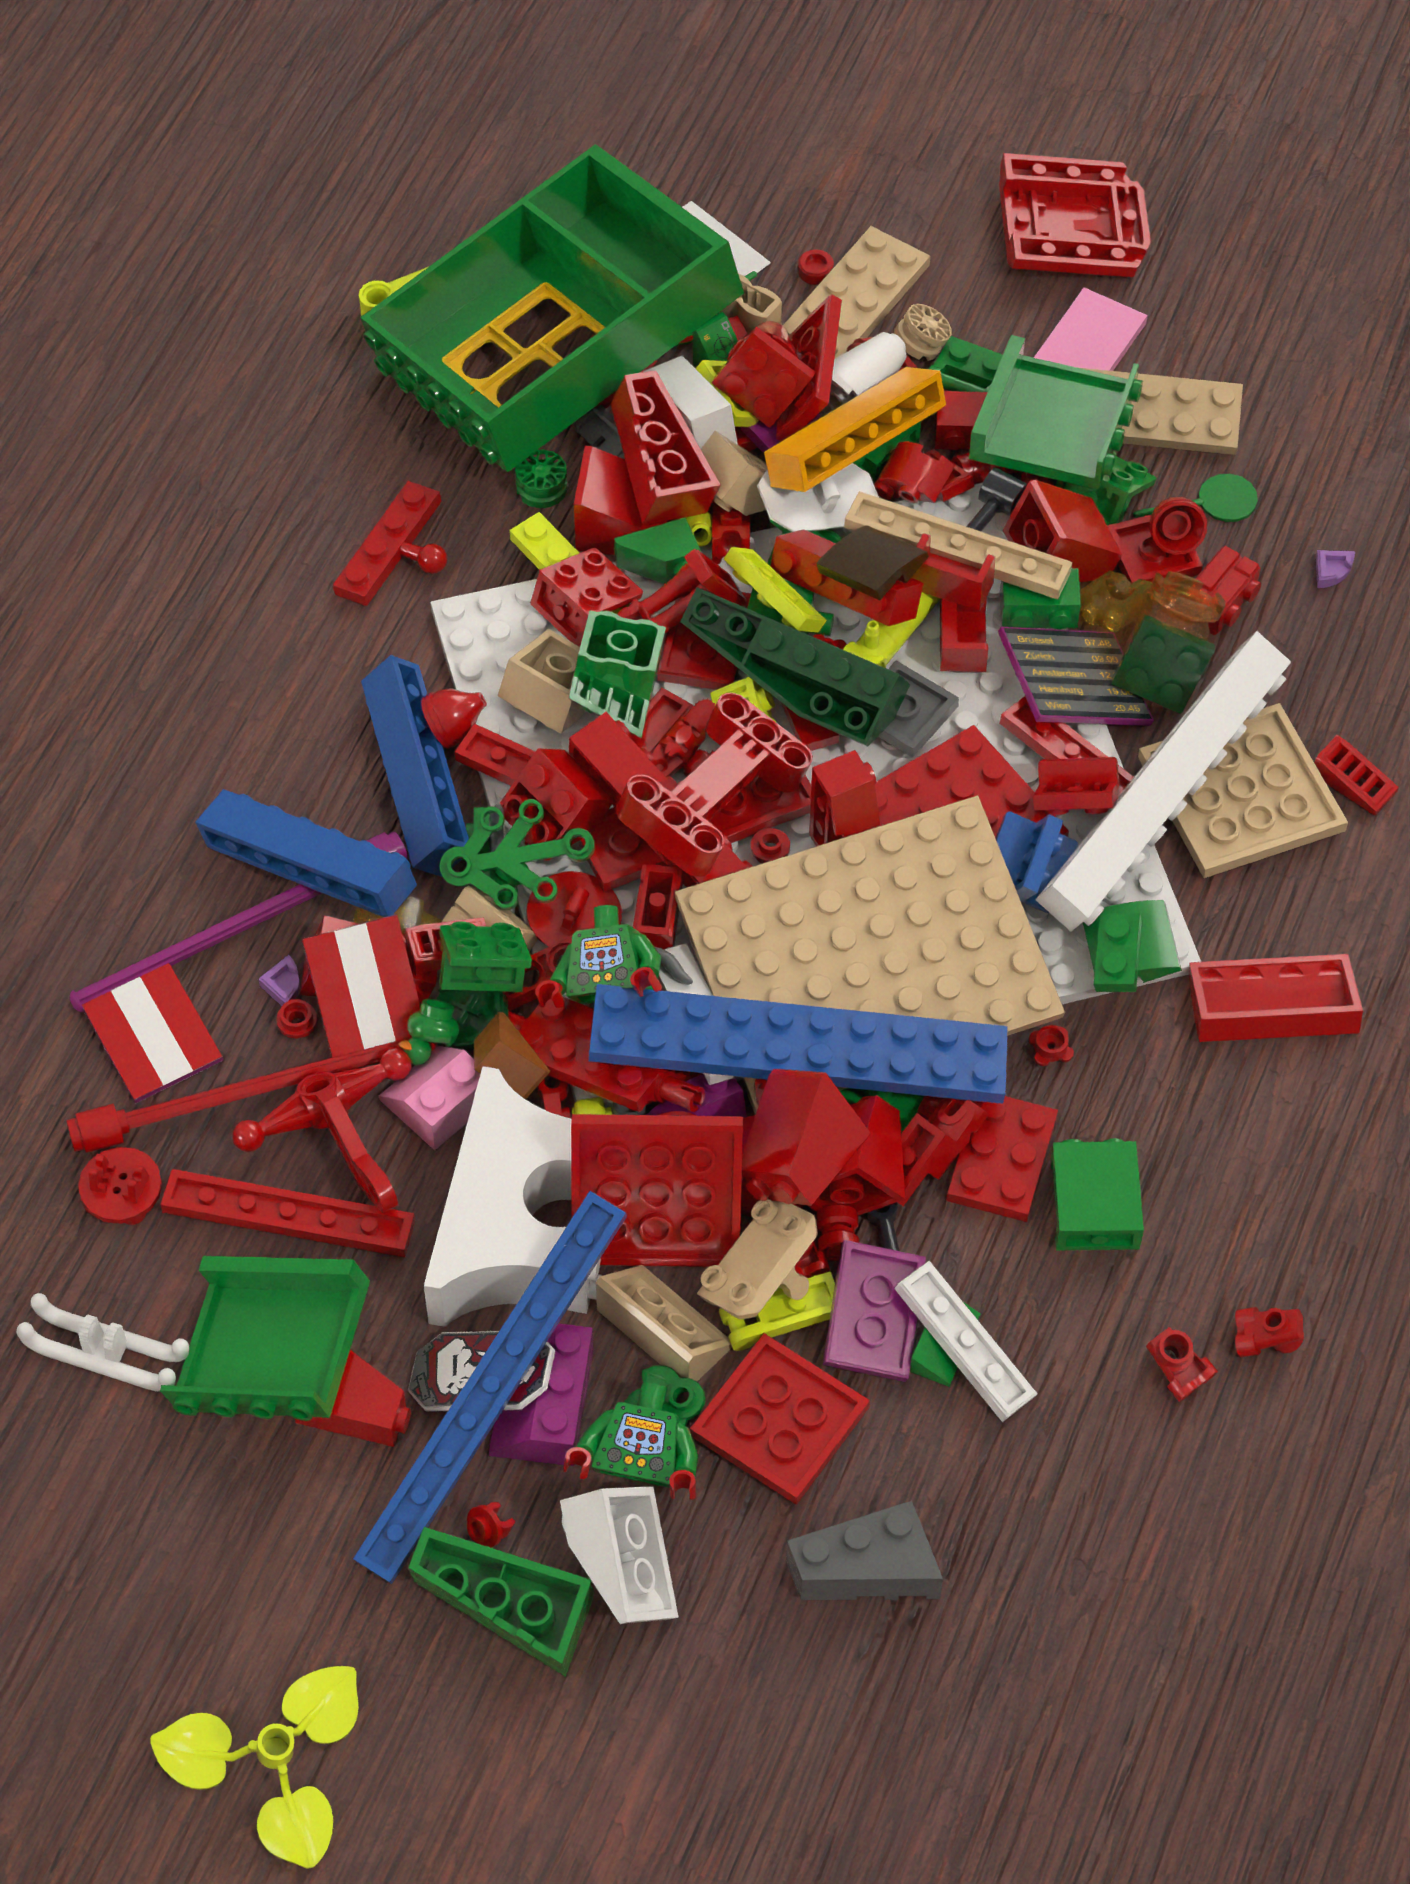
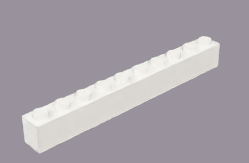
(1163, 782)

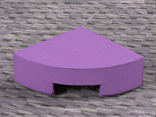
(1333, 567)
(282, 981)

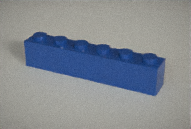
(414, 764)
(307, 853)

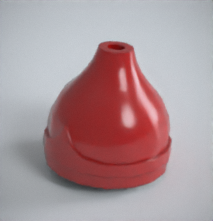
(1178, 525)
(452, 714)

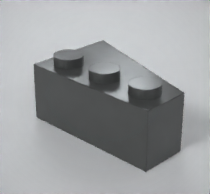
(866, 1557)

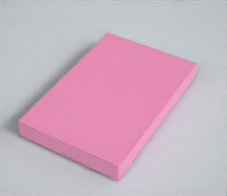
(1093, 333)

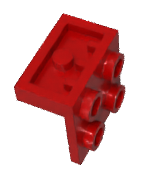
(581, 585)

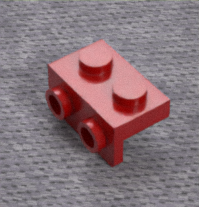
(1077, 784)

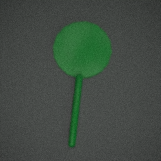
(1223, 498)

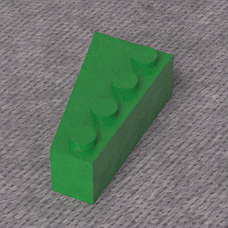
(510, 1595)

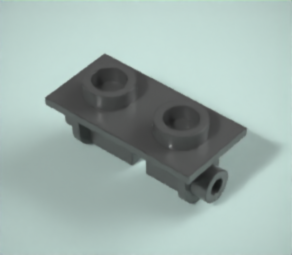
(598, 425)

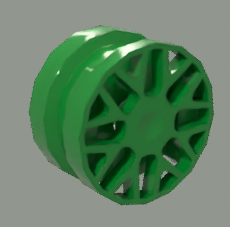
(542, 481)

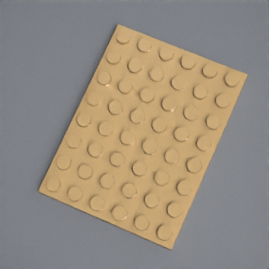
(879, 923)

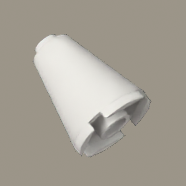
(865, 367)

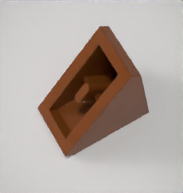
(506, 1049)

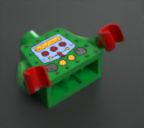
(602, 956)
(639, 1444)

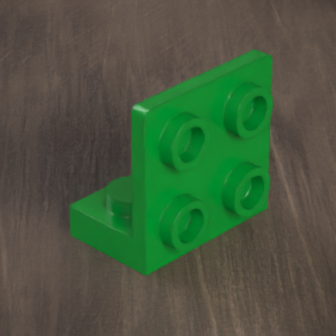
(1115, 490)

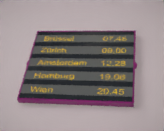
(1071, 676)

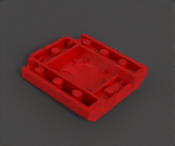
(1072, 215)

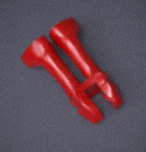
(682, 584)

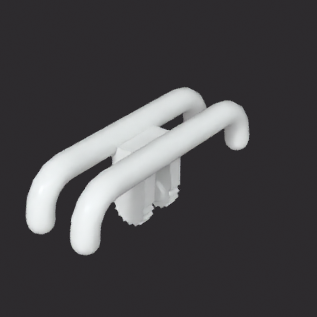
(101, 1346)

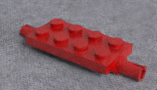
(563, 1044)

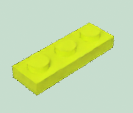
(774, 590)

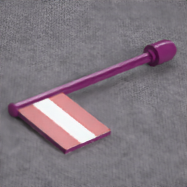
(147, 1015)

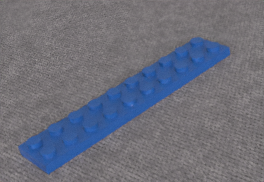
(761, 1036)

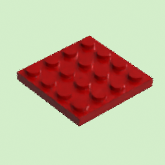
(954, 772)
(671, 1179)

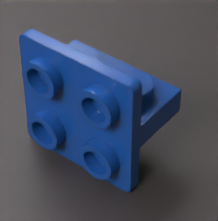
(1033, 853)

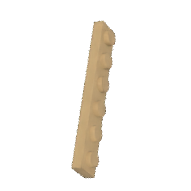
(1013, 561)

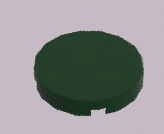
(473, 1012)

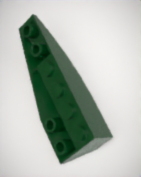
(800, 670)

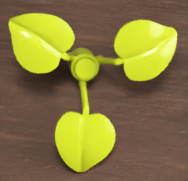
(291, 1825)

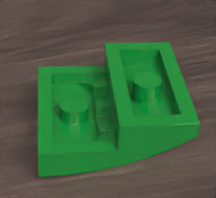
(1157, 945)

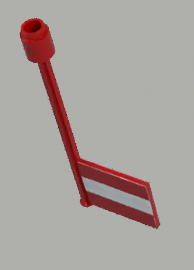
(365, 1007)

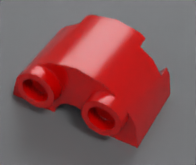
(912, 474)

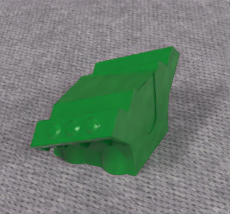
(618, 668)

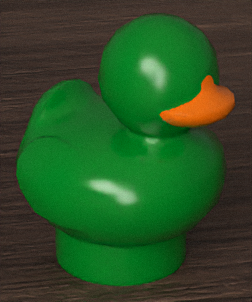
(430, 1024)

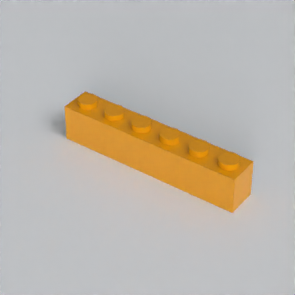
(854, 429)

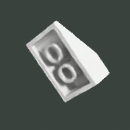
(622, 1551)

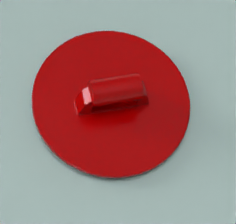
(571, 908)

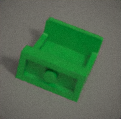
(1097, 1195)

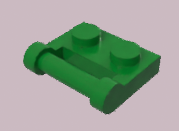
(968, 364)

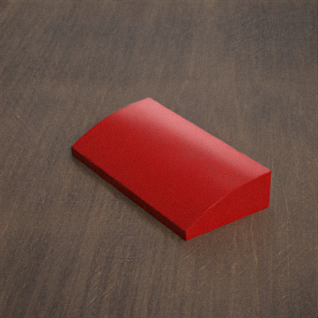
(1274, 998)

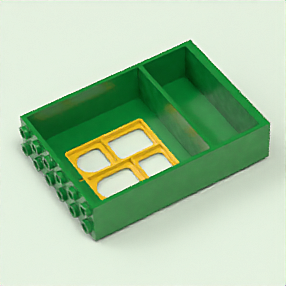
(599, 249)

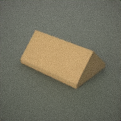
(660, 1322)

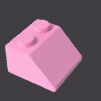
(435, 1095)

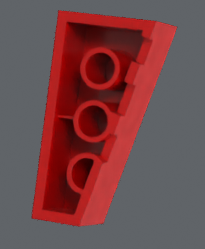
(660, 452)

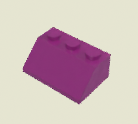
(554, 1419)

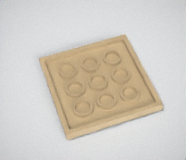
(1257, 798)

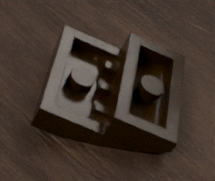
(871, 561)

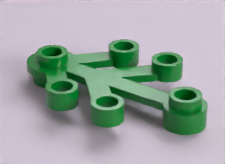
(510, 857)

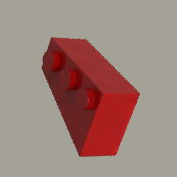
(842, 799)

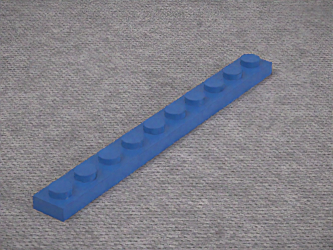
(490, 1387)

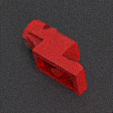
(935, 1142)

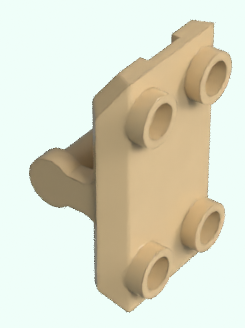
(761, 1260)

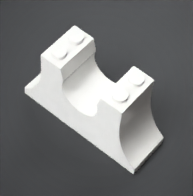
(487, 1237)

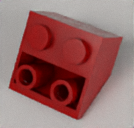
(564, 791)

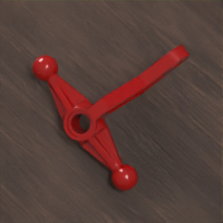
(323, 1103)

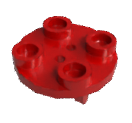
(137, 1192)

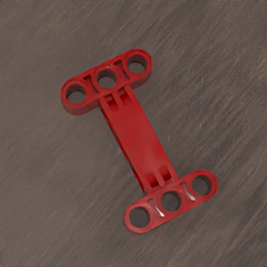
(679, 819)

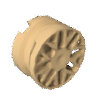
(922, 333)

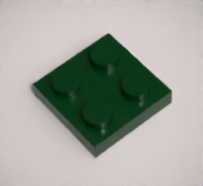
(1163, 664)

